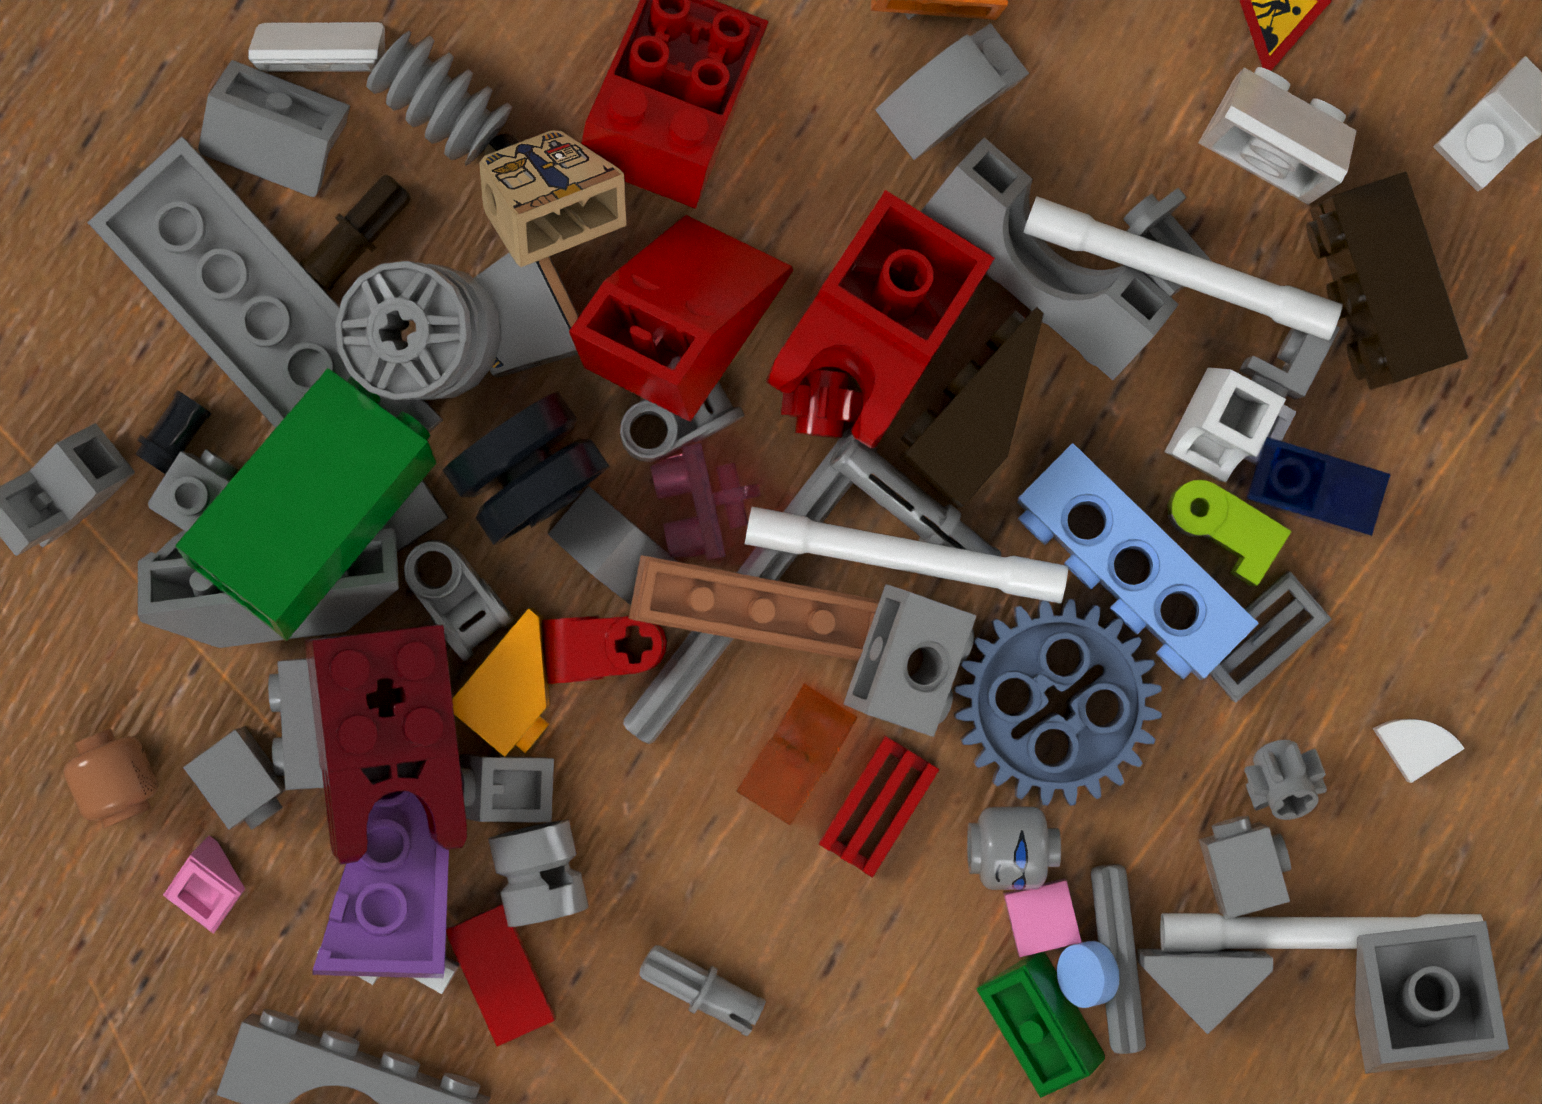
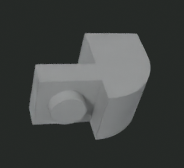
(951, 90)
(61, 489)

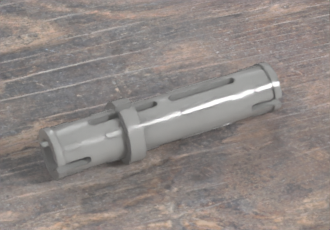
(858, 465)

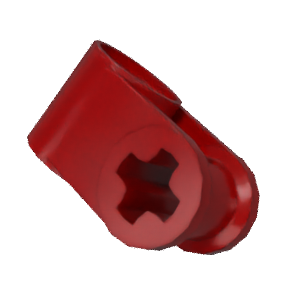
(591, 648)

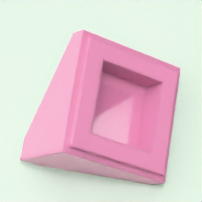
(206, 885)

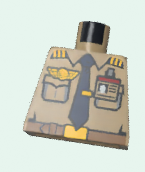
(549, 194)

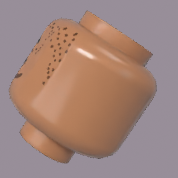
(110, 778)

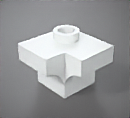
(1228, 423)

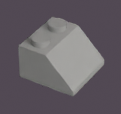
(1427, 998)

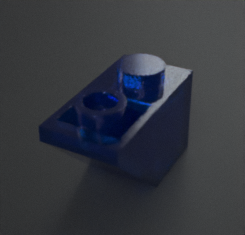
(1318, 487)

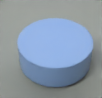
(1088, 974)

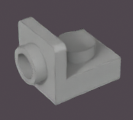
(1302, 360)
(507, 788)

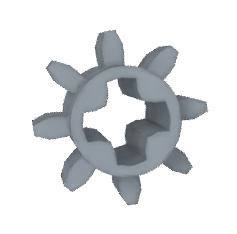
(1285, 779)

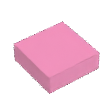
(1042, 918)

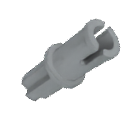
(702, 989)

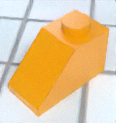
(509, 689)

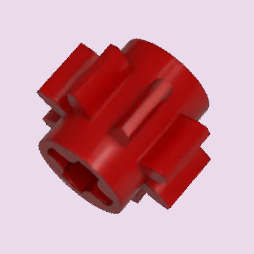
(822, 404)

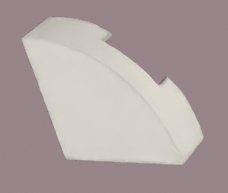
(1417, 745)

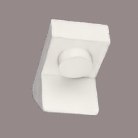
(1496, 126)

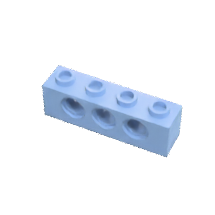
(1218, 620)

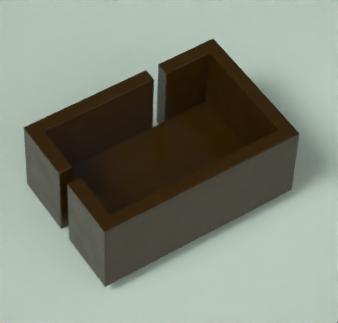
(1386, 282)

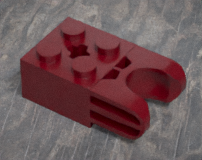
(390, 752)

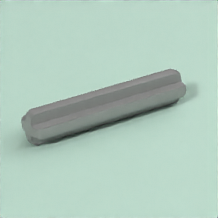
(1116, 933)

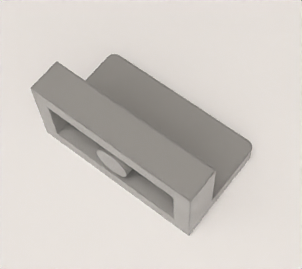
(271, 127)

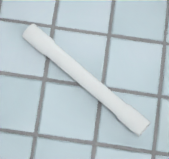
(1281, 303)
(1010, 574)
(1215, 932)

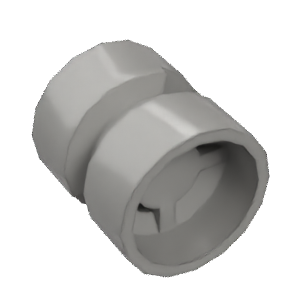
(538, 873)

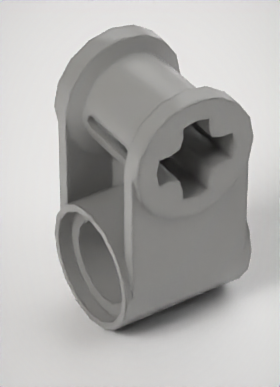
(680, 431)
(458, 599)

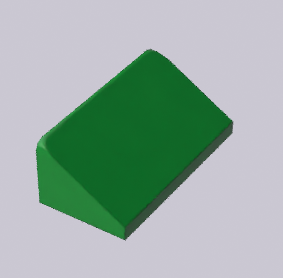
(1041, 1024)

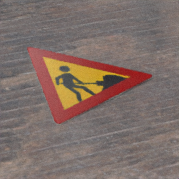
(1279, 25)

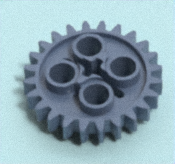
(1092, 748)

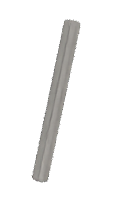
(701, 649)

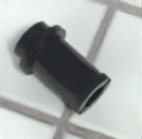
(172, 432)

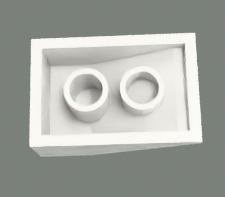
(1280, 136)

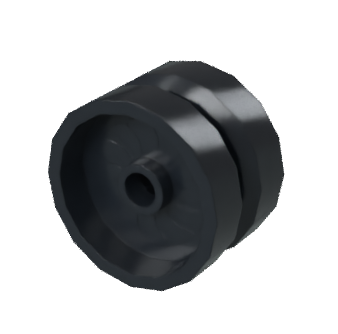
(531, 475)

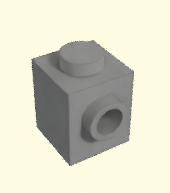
(1245, 866)

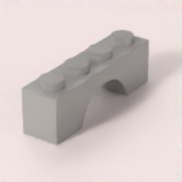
(1097, 311)
(279, 1062)

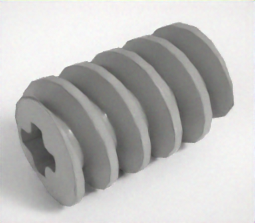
(437, 98)

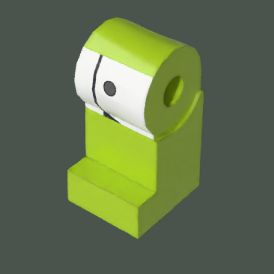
(1229, 522)

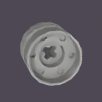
(452, 339)

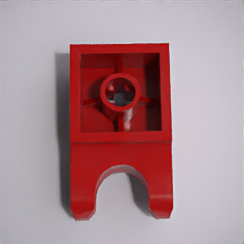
(872, 325)

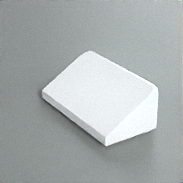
(317, 47)

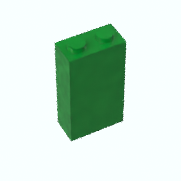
(308, 502)

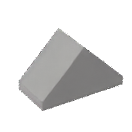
(605, 542)
(1207, 982)

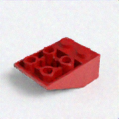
(673, 94)
(677, 314)

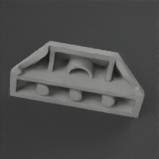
(189, 605)

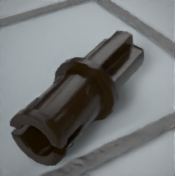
(356, 231)

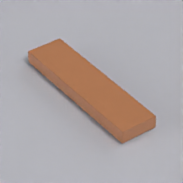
(751, 608)

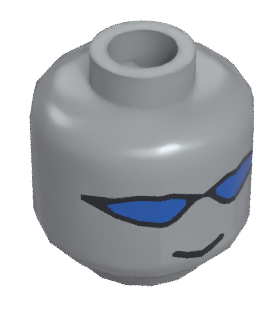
(1012, 848)

